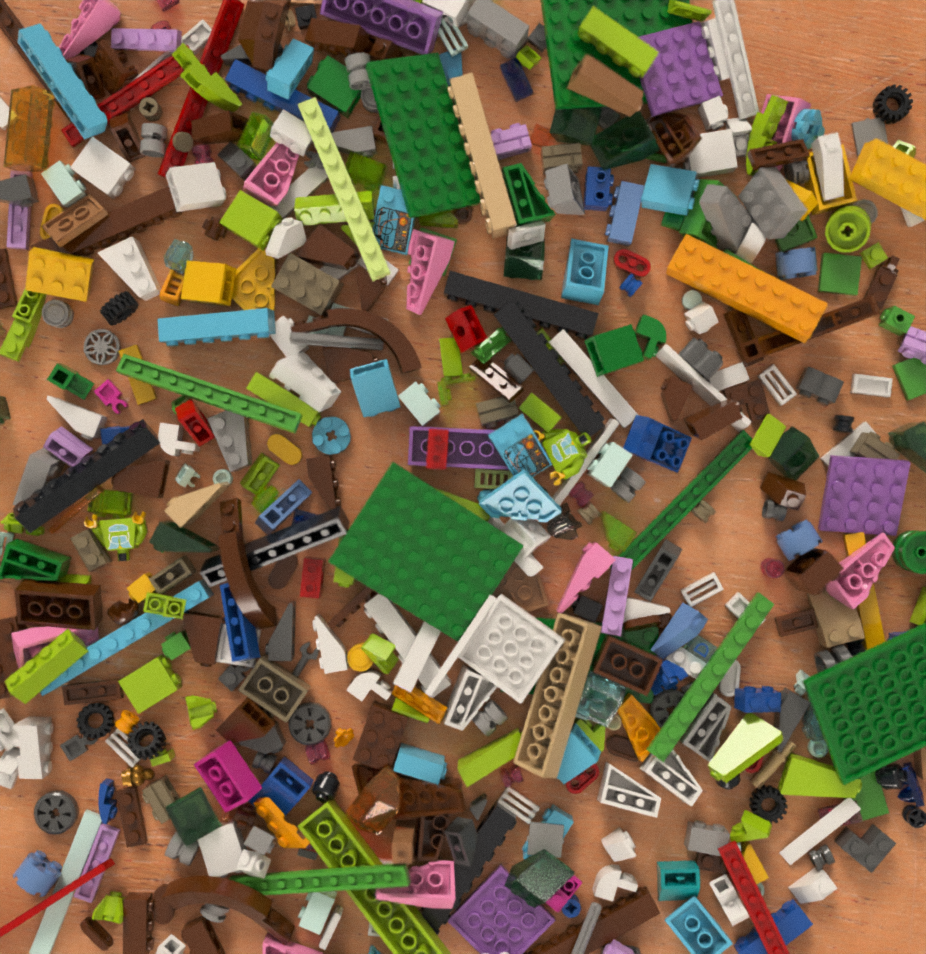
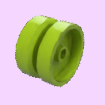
(845, 240)

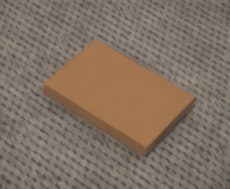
(74, 220)

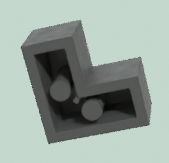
(868, 849)

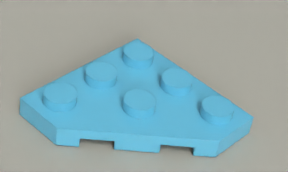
(521, 500)

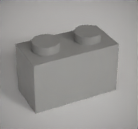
(705, 837)
(260, 841)

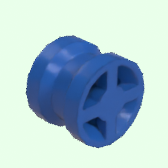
(630, 285)
(572, 912)

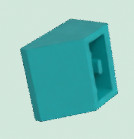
(677, 880)

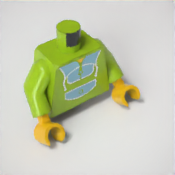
(565, 451)
(119, 533)

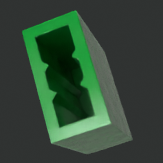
(332, 87)
(614, 350)

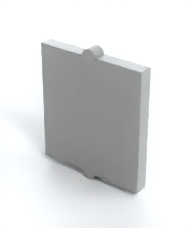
(868, 130)
(545, 836)

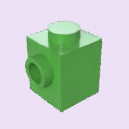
(896, 320)
(175, 644)

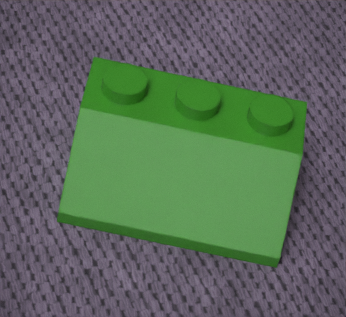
(695, 222)

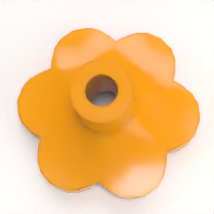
(343, 737)

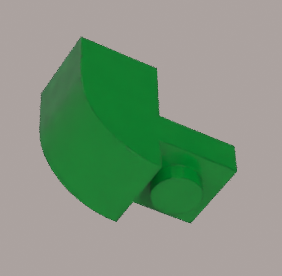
(653, 332)
(70, 380)

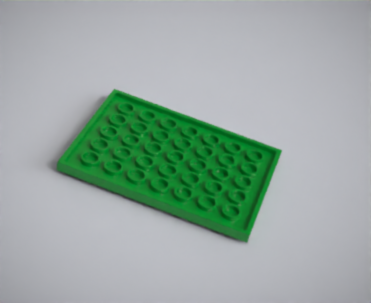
(567, 49)
(425, 552)
(873, 705)

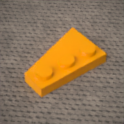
(638, 724)
(275, 821)

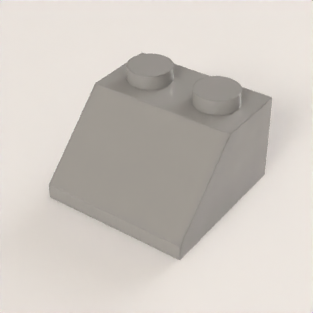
(564, 191)

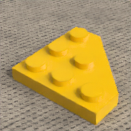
(254, 282)

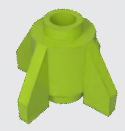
(200, 710)
(110, 908)

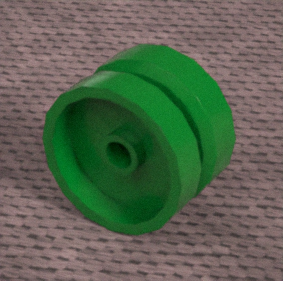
(911, 551)

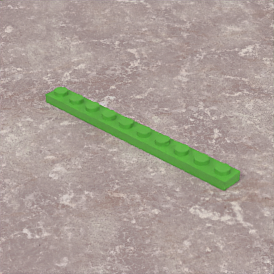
(209, 393)
(710, 677)
(328, 879)

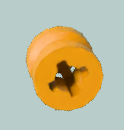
(127, 721)

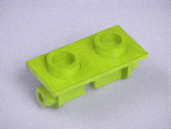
(14, 526)

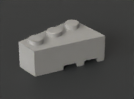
(726, 216)
(233, 439)
(39, 470)
(706, 728)

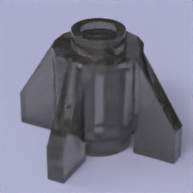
(564, 525)

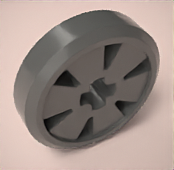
(661, 702)
(310, 735)
(66, 807)

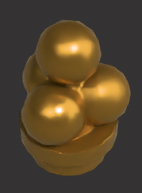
(136, 775)

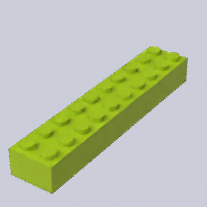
(343, 846)

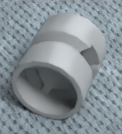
(358, 74)
(153, 141)
(628, 484)
(490, 717)
(178, 849)

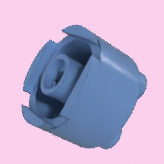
(796, 262)
(799, 540)
(37, 873)

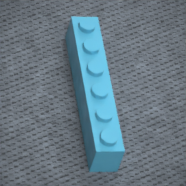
(62, 80)
(216, 326)

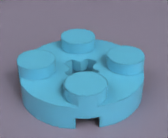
(808, 126)
(336, 445)

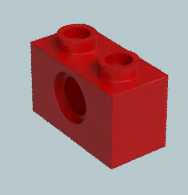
(466, 328)
(194, 422)
(437, 449)
(312, 577)

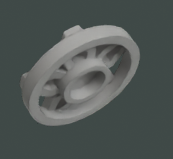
(102, 347)

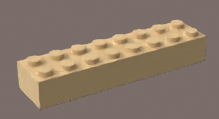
(482, 155)
(557, 698)

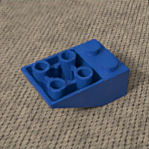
(657, 443)
(284, 786)

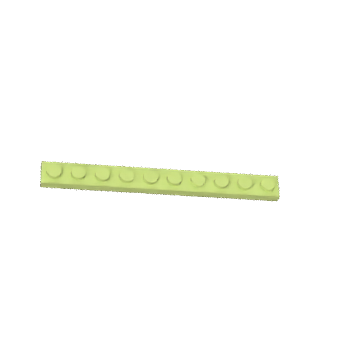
(344, 189)

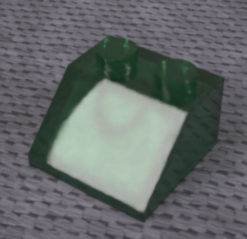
(575, 125)
(524, 261)
(793, 454)
(193, 816)

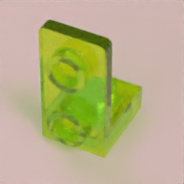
(444, 393)

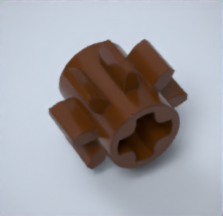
(214, 228)
(245, 817)

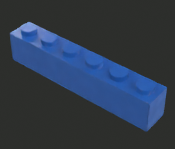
(254, 85)

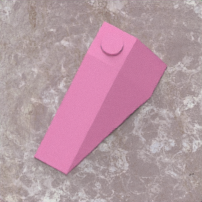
(93, 22)
(787, 120)
(272, 176)
(428, 262)
(591, 564)
(861, 571)
(32, 640)
(429, 887)

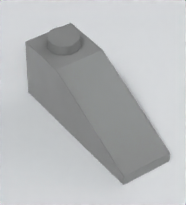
(356, 140)

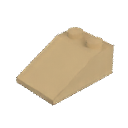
(189, 507)
(835, 620)

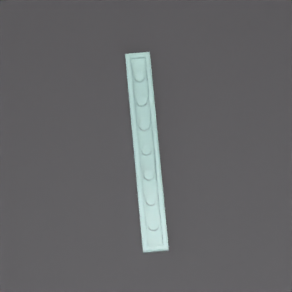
(70, 872)

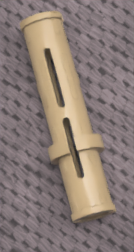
(772, 764)

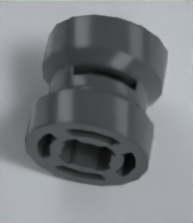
(773, 510)
(264, 761)
(821, 857)

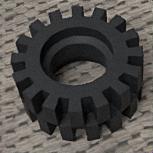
(897, 94)
(119, 308)
(87, 711)
(139, 734)
(768, 792)

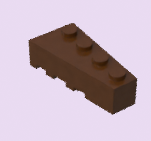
(431, 828)

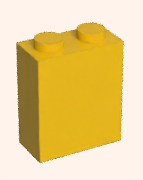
(208, 283)

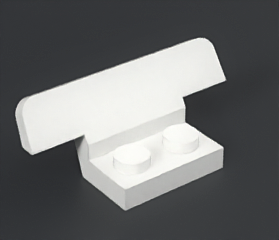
(529, 534)

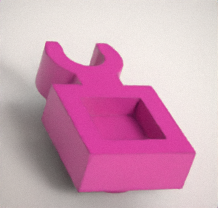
(110, 394)

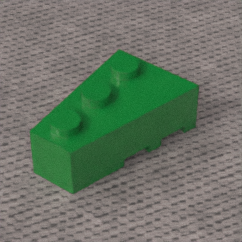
(524, 197)
(33, 562)

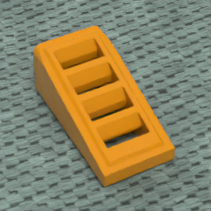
(168, 298)

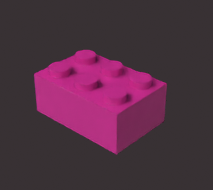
(228, 776)

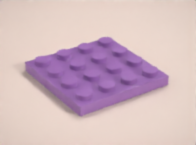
(680, 72)
(863, 495)
(498, 919)

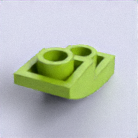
(164, 605)

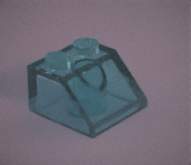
(600, 699)

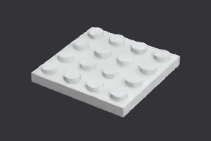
(511, 648)

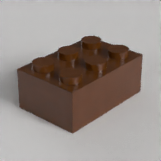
(813, 571)
(626, 664)
(380, 736)

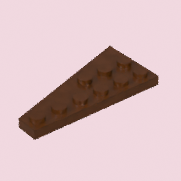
(417, 796)

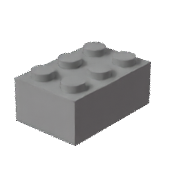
(497, 27)
(772, 203)

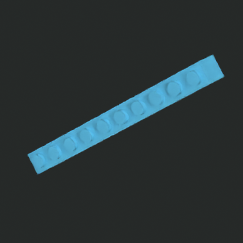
(127, 635)

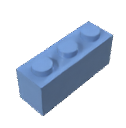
(624, 213)

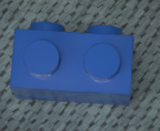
(598, 188)
(757, 699)

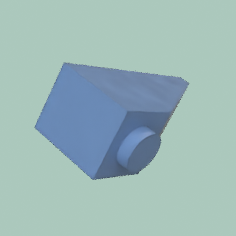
(283, 507)
(681, 629)

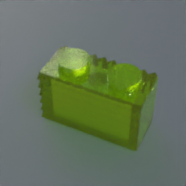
(256, 136)
(366, 171)
(112, 502)

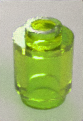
(265, 498)

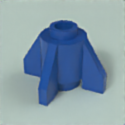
(668, 676)

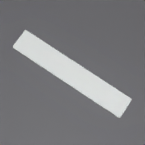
(820, 830)

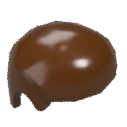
(123, 613)

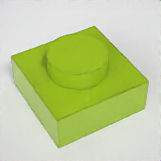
(528, 57)
(873, 255)
(164, 756)

